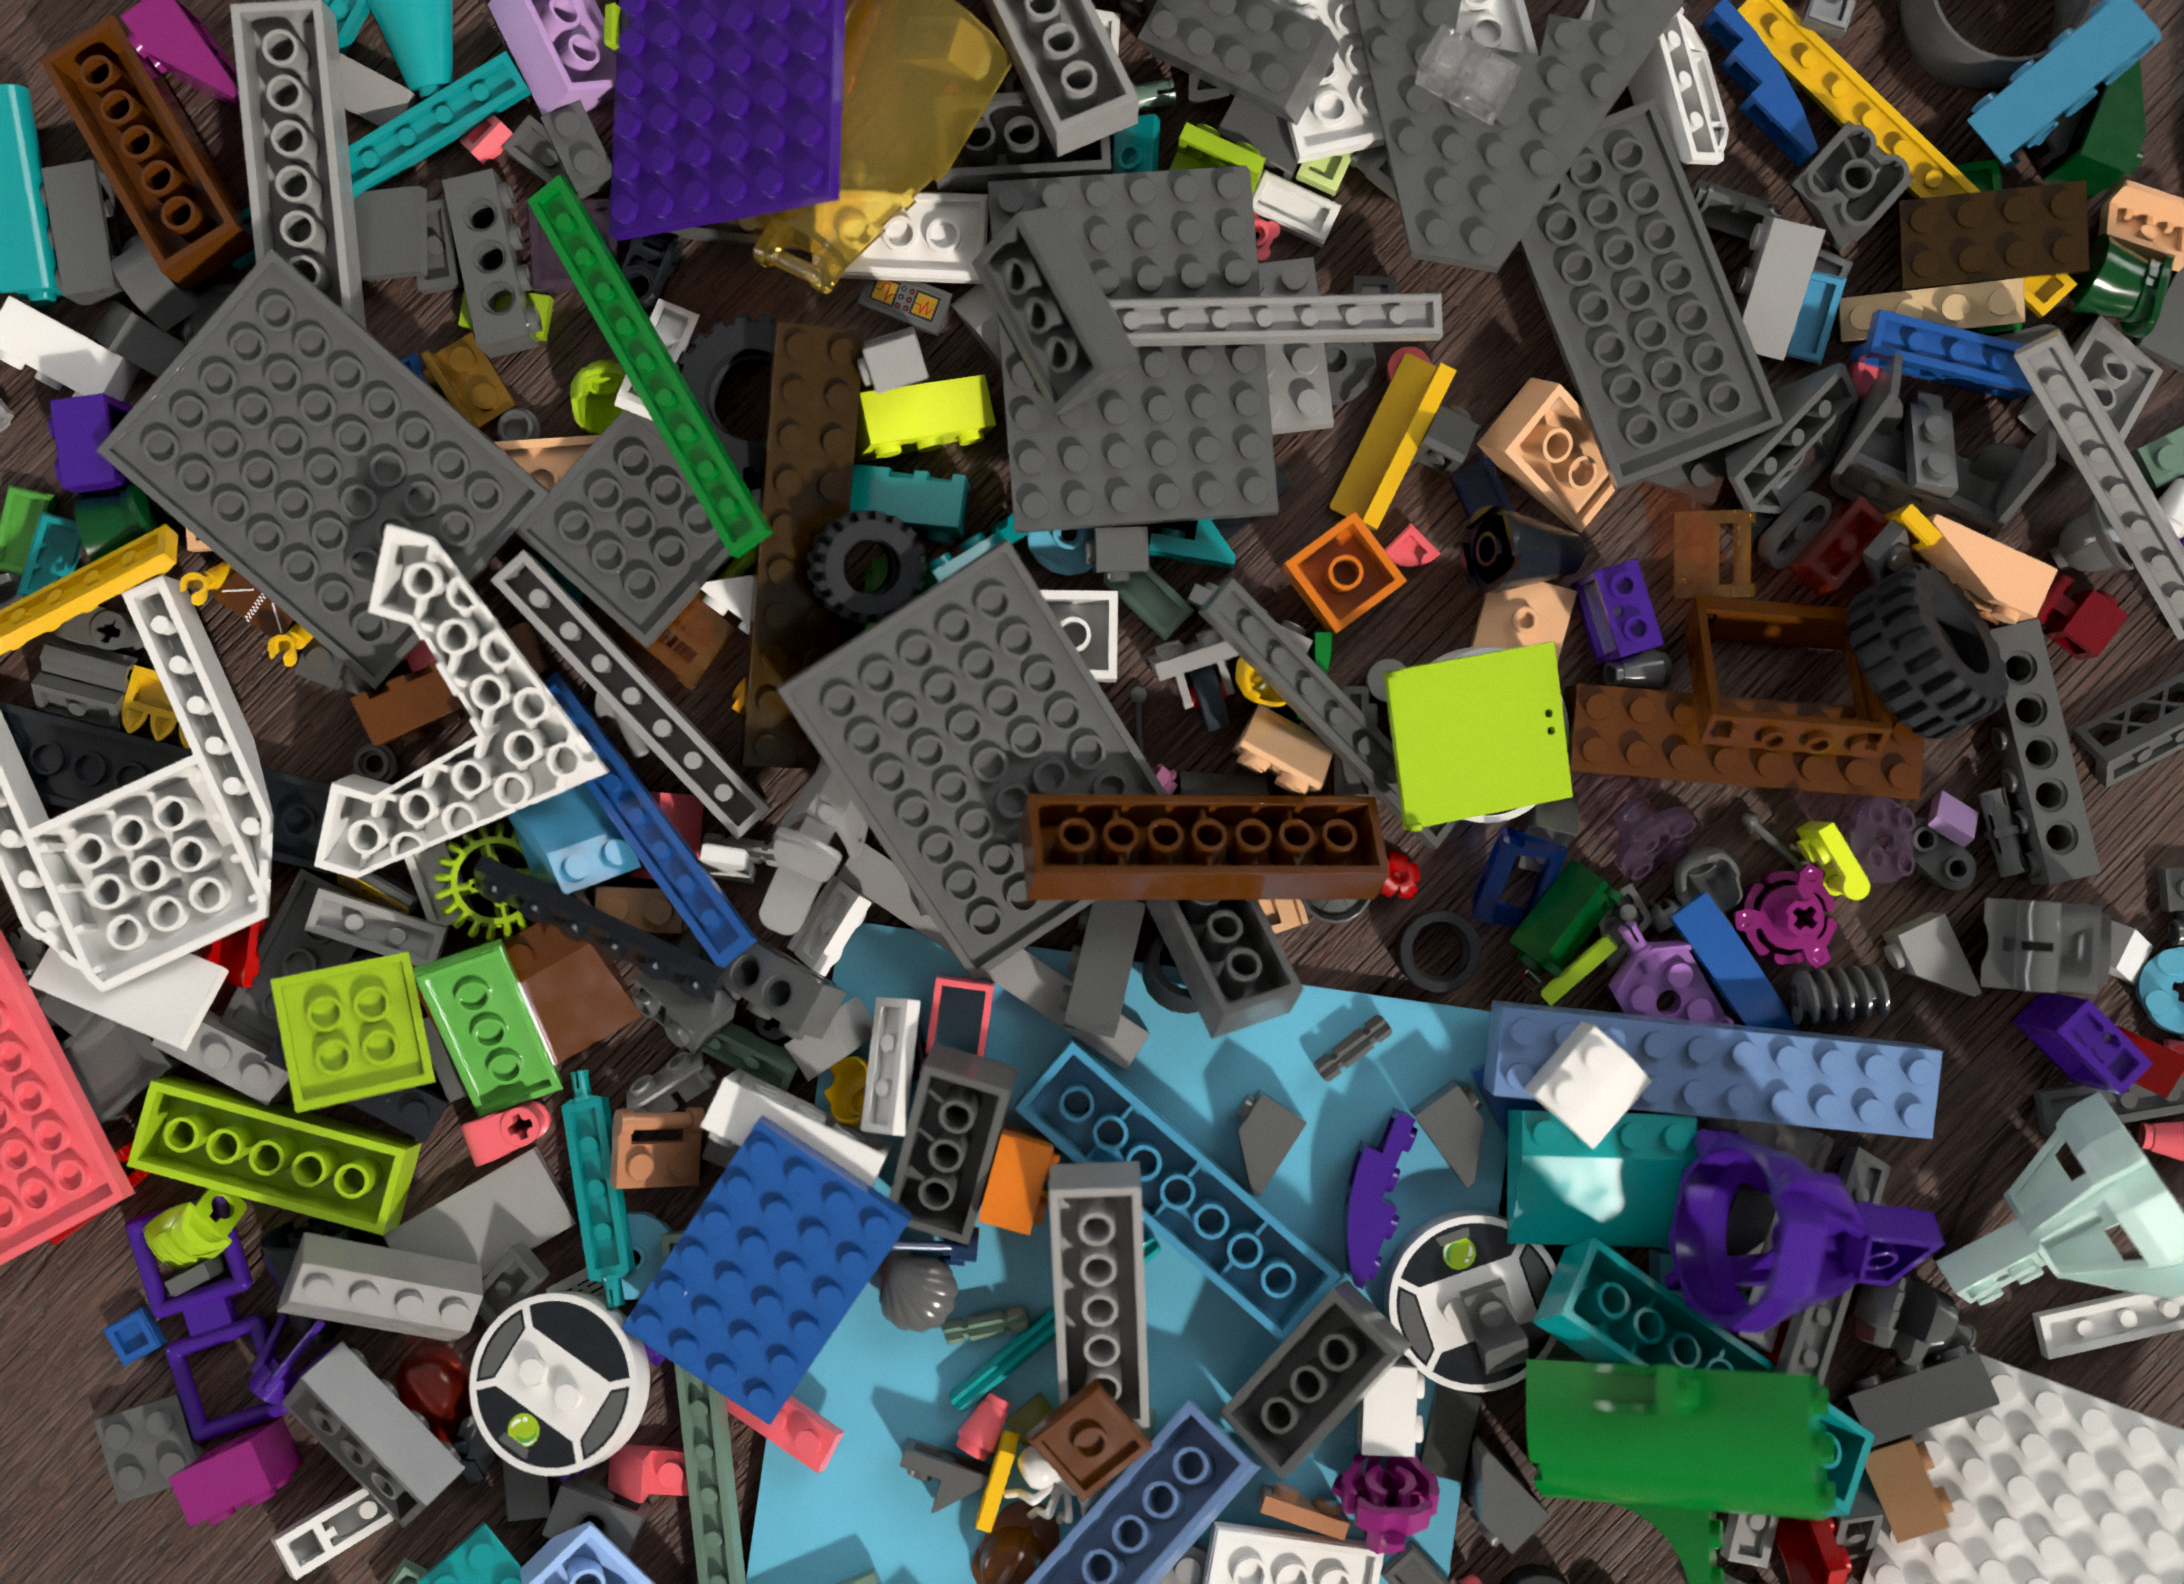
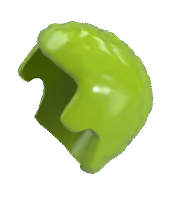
(594, 395)

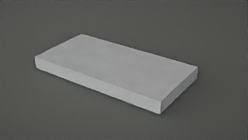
(490, 1216)

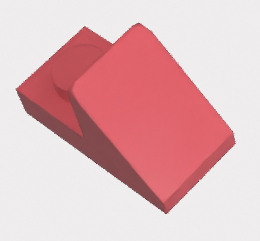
(647, 1470)

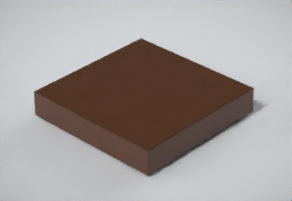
(1089, 1439)

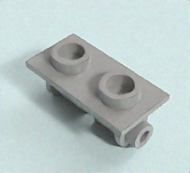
(682, 1074)

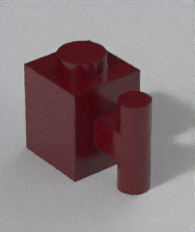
(2083, 622)

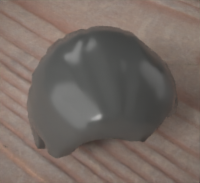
(1708, 871)

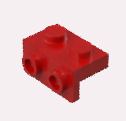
(1812, 1551)

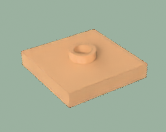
(1524, 617)

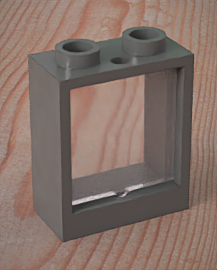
(115, 1066)

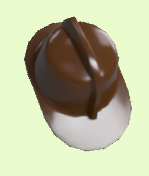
(1015, 1546)

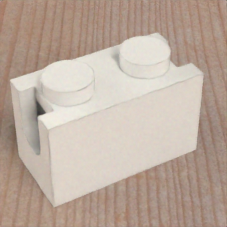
(1388, 1413)

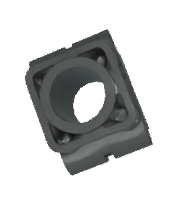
(2046, 946)

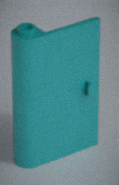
(25, 250)

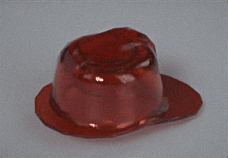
(436, 1387)

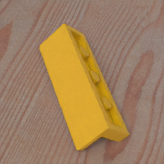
(1392, 439)

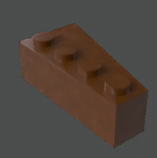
(425, 698)

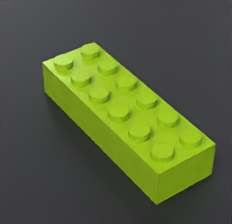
(274, 1154)

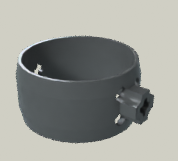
(1960, 64)

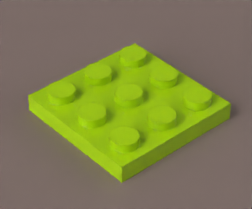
(352, 1031)

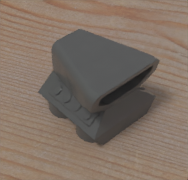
(1851, 184)

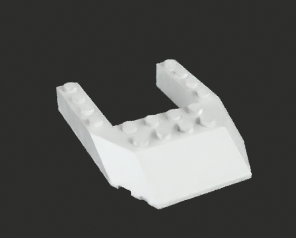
(161, 857)

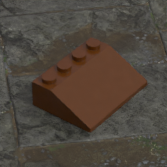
(569, 988)

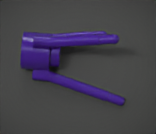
(275, 1377)

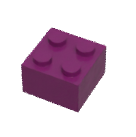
(236, 1473)

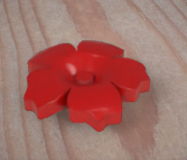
(1401, 876)

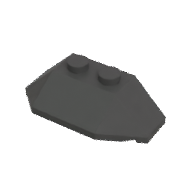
(1786, 460)

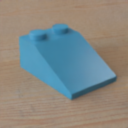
(572, 842)

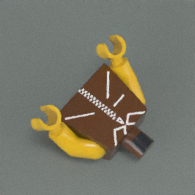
(251, 605)

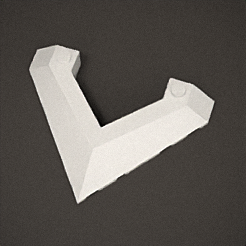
(523, 739)

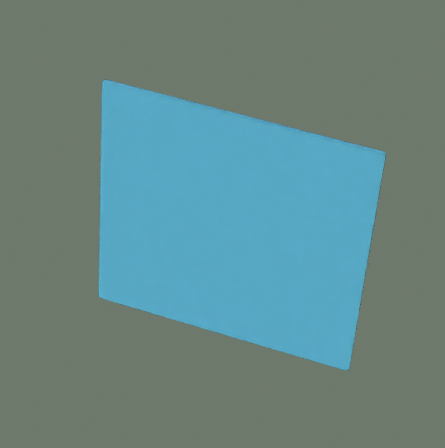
(1199, 1341)

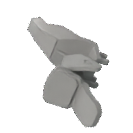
(805, 854)

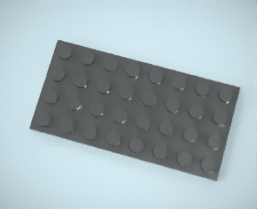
(1644, 305)

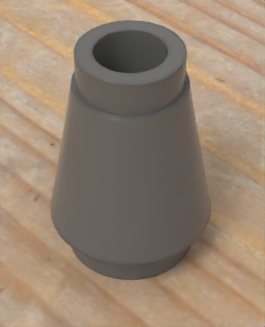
(1640, 670)

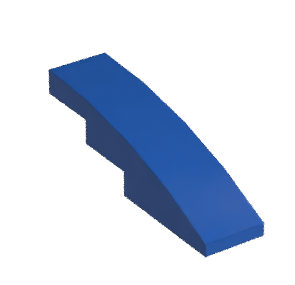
(1771, 99)
(1729, 965)

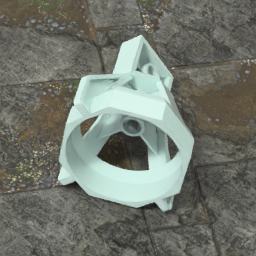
(2067, 1219)

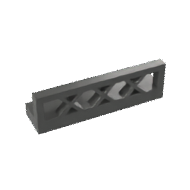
(2145, 742)

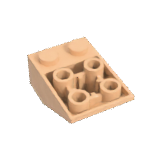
(1284, 750)

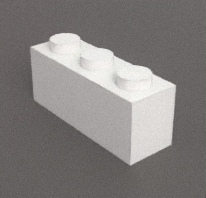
(61, 353)

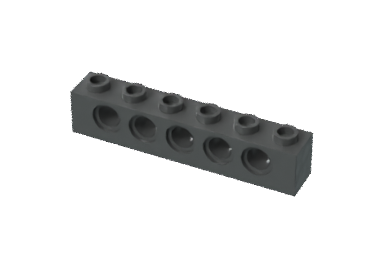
(2054, 764)

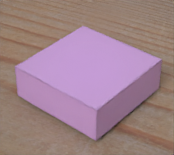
(1953, 819)

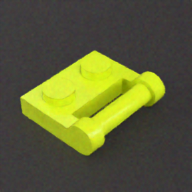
(1827, 848)

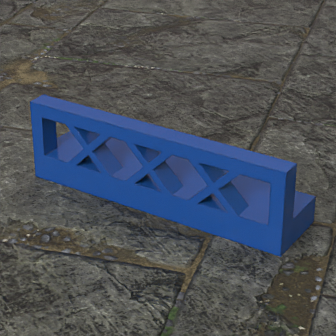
(1944, 355)

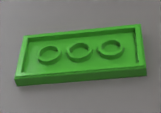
(488, 1027)

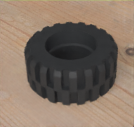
(713, 363)
(1927, 651)

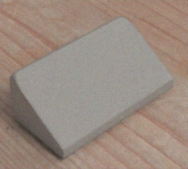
(373, 94)

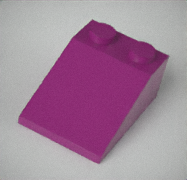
(182, 45)

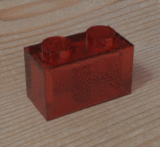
(1838, 546)

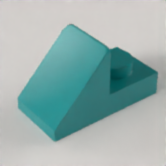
(1206, 549)

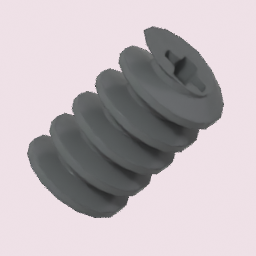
(1838, 990)

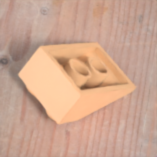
(1550, 452)
(1995, 577)

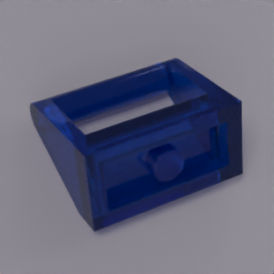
(1498, 867)

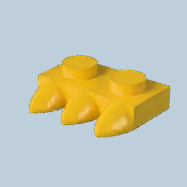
(145, 697)

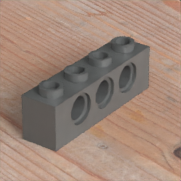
(468, 202)
(811, 1000)

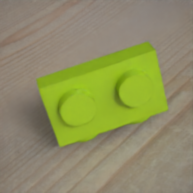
(1203, 148)

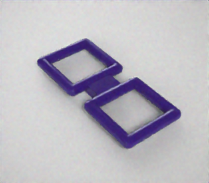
(210, 1322)

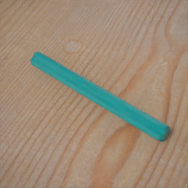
(1020, 1350)

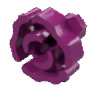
(1779, 925)
(1388, 1499)

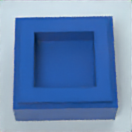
(135, 1335)

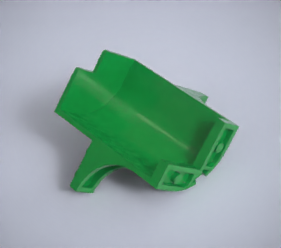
(1681, 1446)

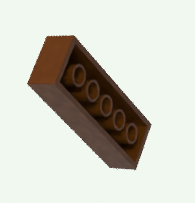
(149, 153)

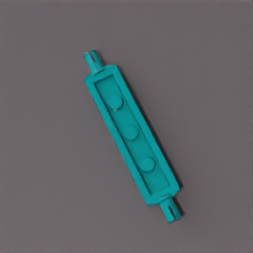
(599, 1206)

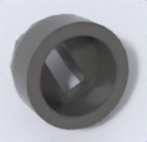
(1659, 917)

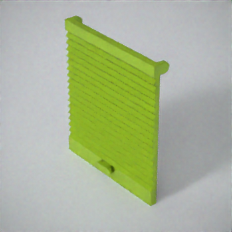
(1477, 735)

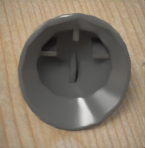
(2090, 543)

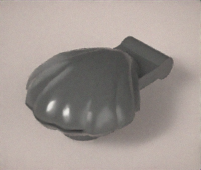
(916, 1290)

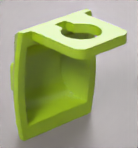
(187, 1234)

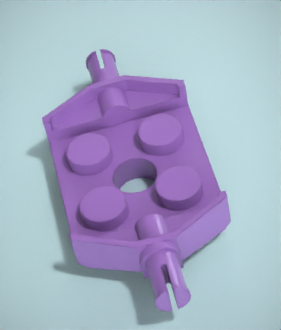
(1658, 968)

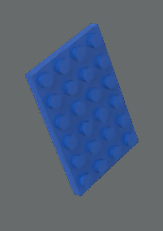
(766, 1270)

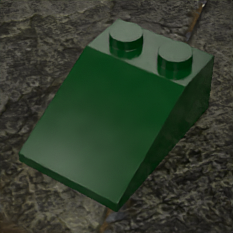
(2106, 137)

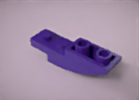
(1366, 1212)

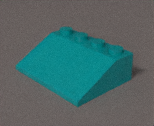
(1613, 1192)

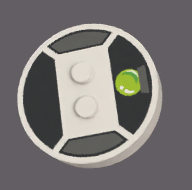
(1426, 1305)
(558, 1383)

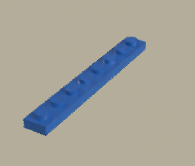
(656, 839)

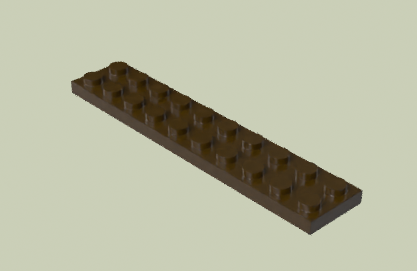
(802, 488)

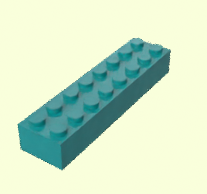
(1626, 1317)

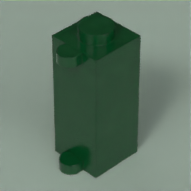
(1563, 919)

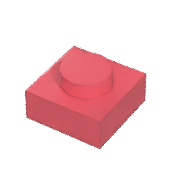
(487, 139)

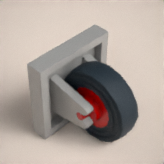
(1205, 689)

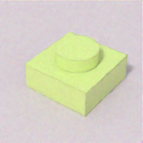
(1325, 172)

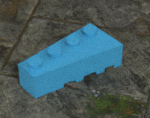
(2063, 78)

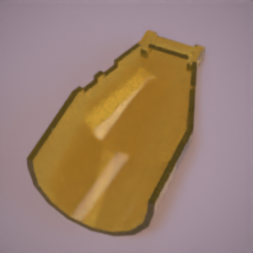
(909, 103)

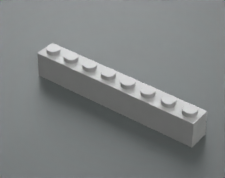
(631, 693)

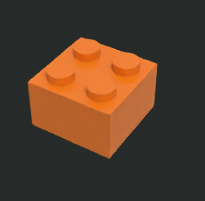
(1343, 574)
(1017, 1178)

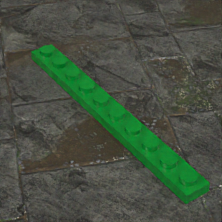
(650, 367)

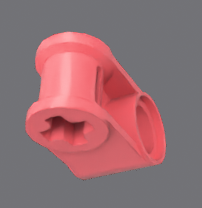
(501, 1131)

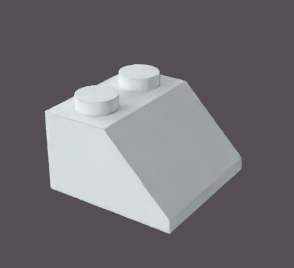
(1588, 1083)

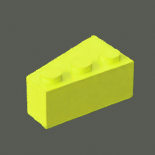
(923, 417)

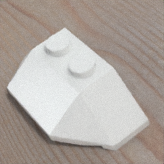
(1685, 93)

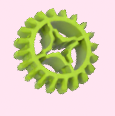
(456, 891)

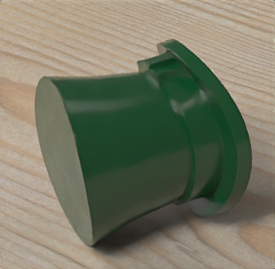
(2122, 286)
(118, 519)

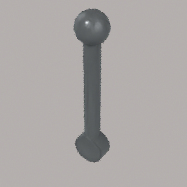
(1138, 696)
(1750, 820)

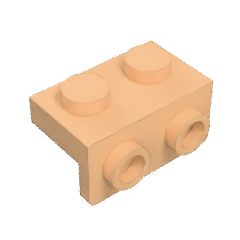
(2145, 221)

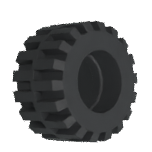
(829, 556)

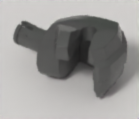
(1909, 1319)

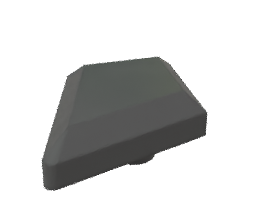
(1627, 909)

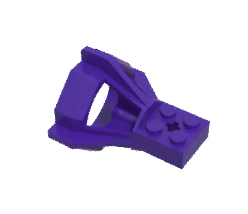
(1818, 1244)

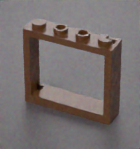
(1788, 626)

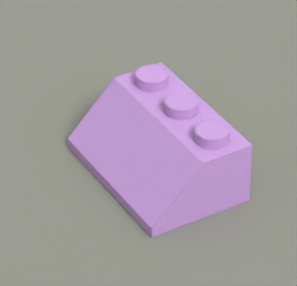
(559, 50)

